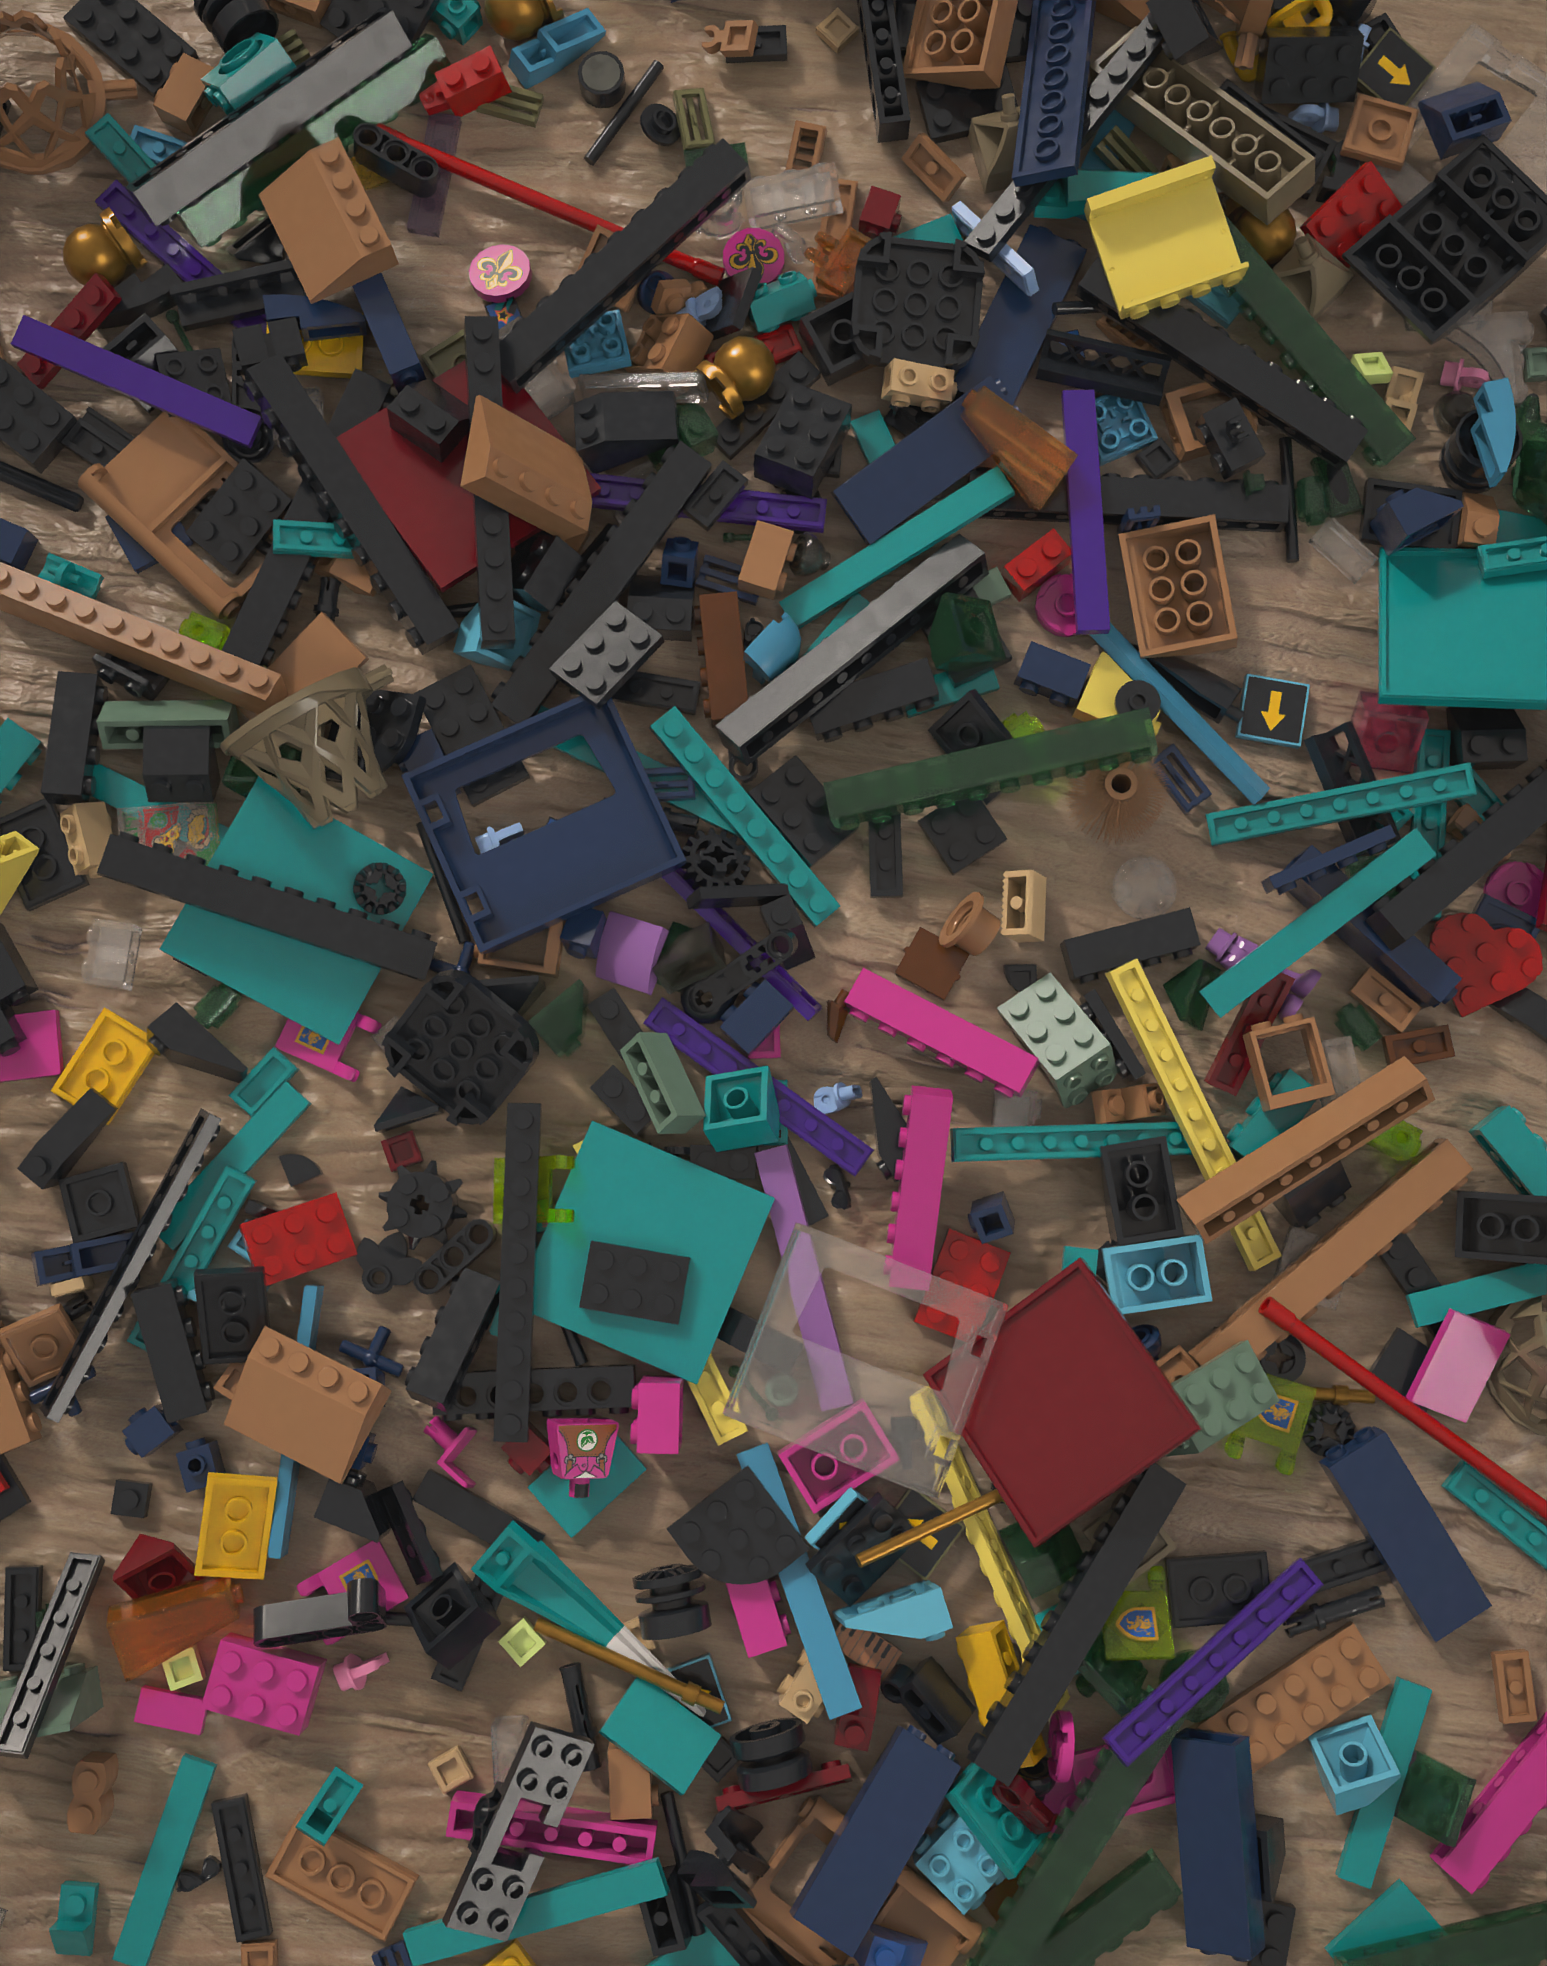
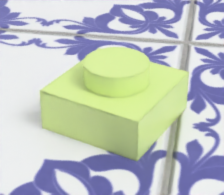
(1373, 367)
(522, 1641)
(184, 1668)

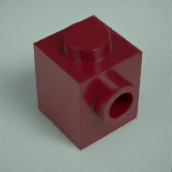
(880, 213)
(529, 1455)

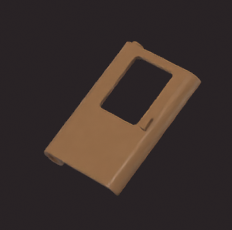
(155, 487)
(910, 1907)

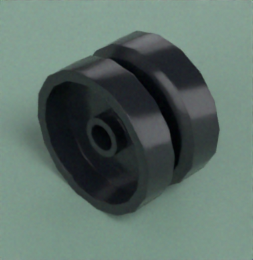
(771, 1754)

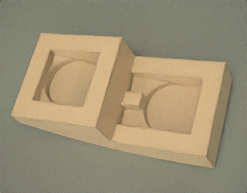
(1403, 392)

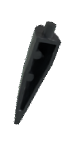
(1199, 687)

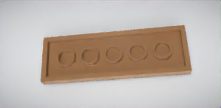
(1301, 1695)

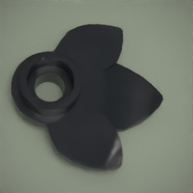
(388, 1258)

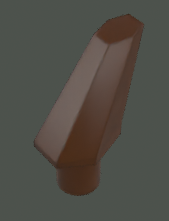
(836, 1015)

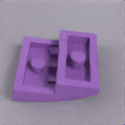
(630, 952)

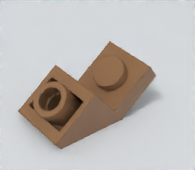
(347, 572)
(1128, 1103)

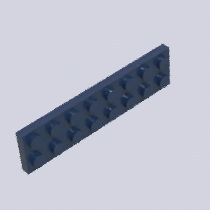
(1054, 91)

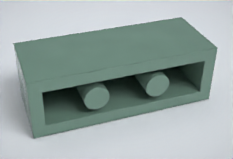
(662, 1083)

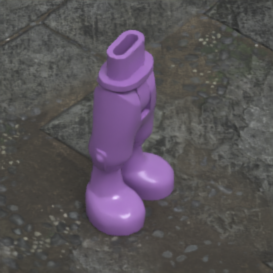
(1231, 950)

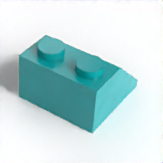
(741, 1109)

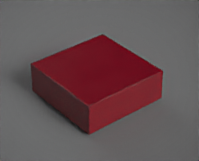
(402, 1150)

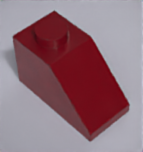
(856, 1727)

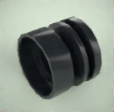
(236, 20)
(1461, 461)
(672, 1608)

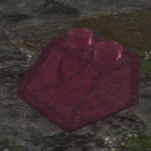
(1389, 732)

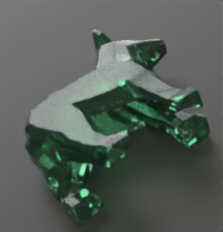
(1530, 469)

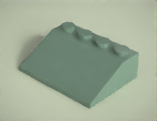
(73, 1701)

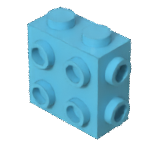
(957, 1862)

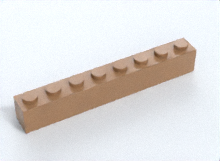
(1306, 1149)

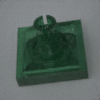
(1114, 1679)
(1434, 1798)

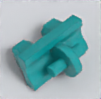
(71, 576)

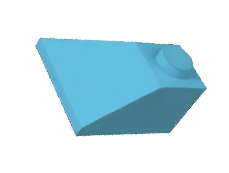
(469, 644)
(1353, 1763)

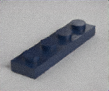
(1316, 866)

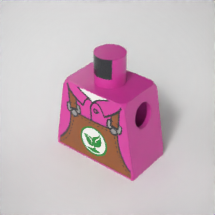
(581, 1450)

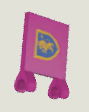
(321, 1051)
(365, 1562)

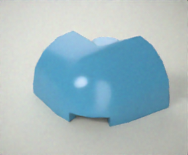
(774, 649)

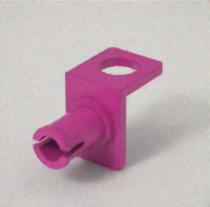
(452, 1445)

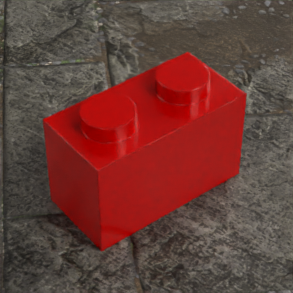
(1036, 564)

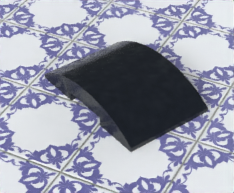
(1455, 241)

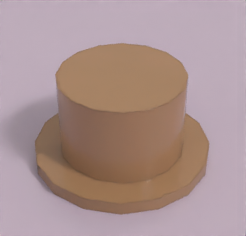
(970, 926)

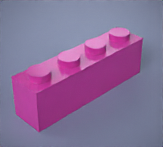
(759, 1617)

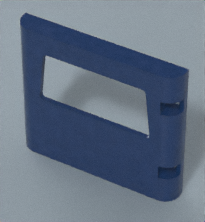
(564, 863)

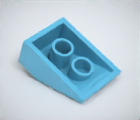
(1157, 1274)
(907, 1612)

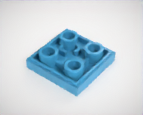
(600, 347)
(1121, 427)

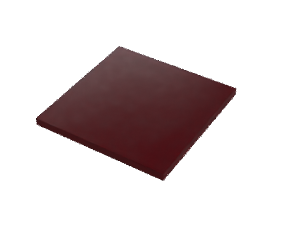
(426, 495)
(1068, 1404)

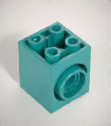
(246, 71)

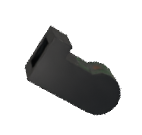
(1340, 169)

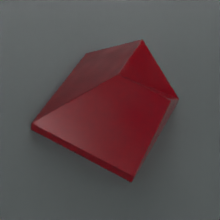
(153, 1567)

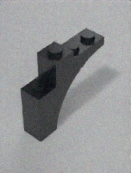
(15, 989)

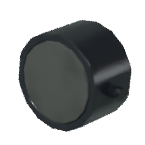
(602, 79)

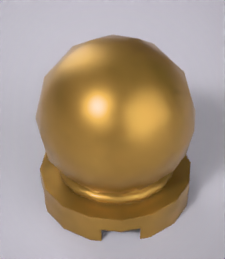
(520, 18)
(1269, 240)
(101, 250)
(739, 373)

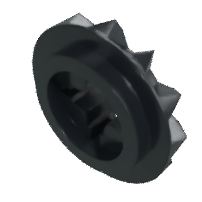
(367, 897)
(1291, 1368)
(1330, 1414)

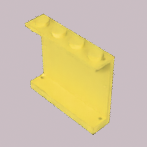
(1164, 239)

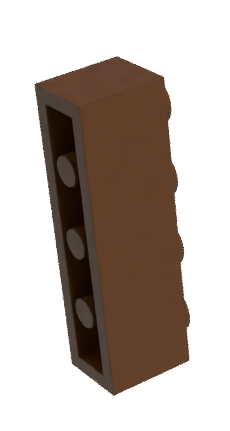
(723, 654)

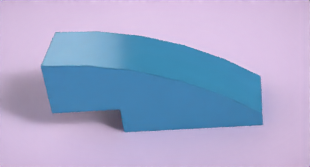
(555, 47)
(1495, 428)

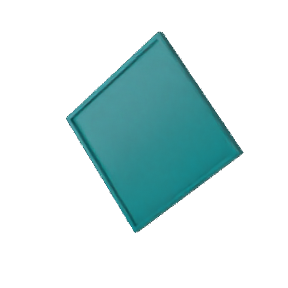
(1457, 635)
(281, 973)
(656, 1203)

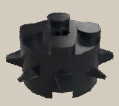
(438, 1193)

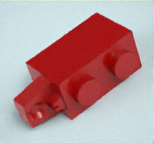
(466, 85)

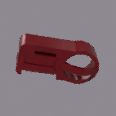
(1025, 1805)

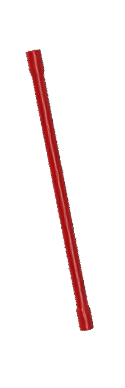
(695, 266)
(1289, 1322)

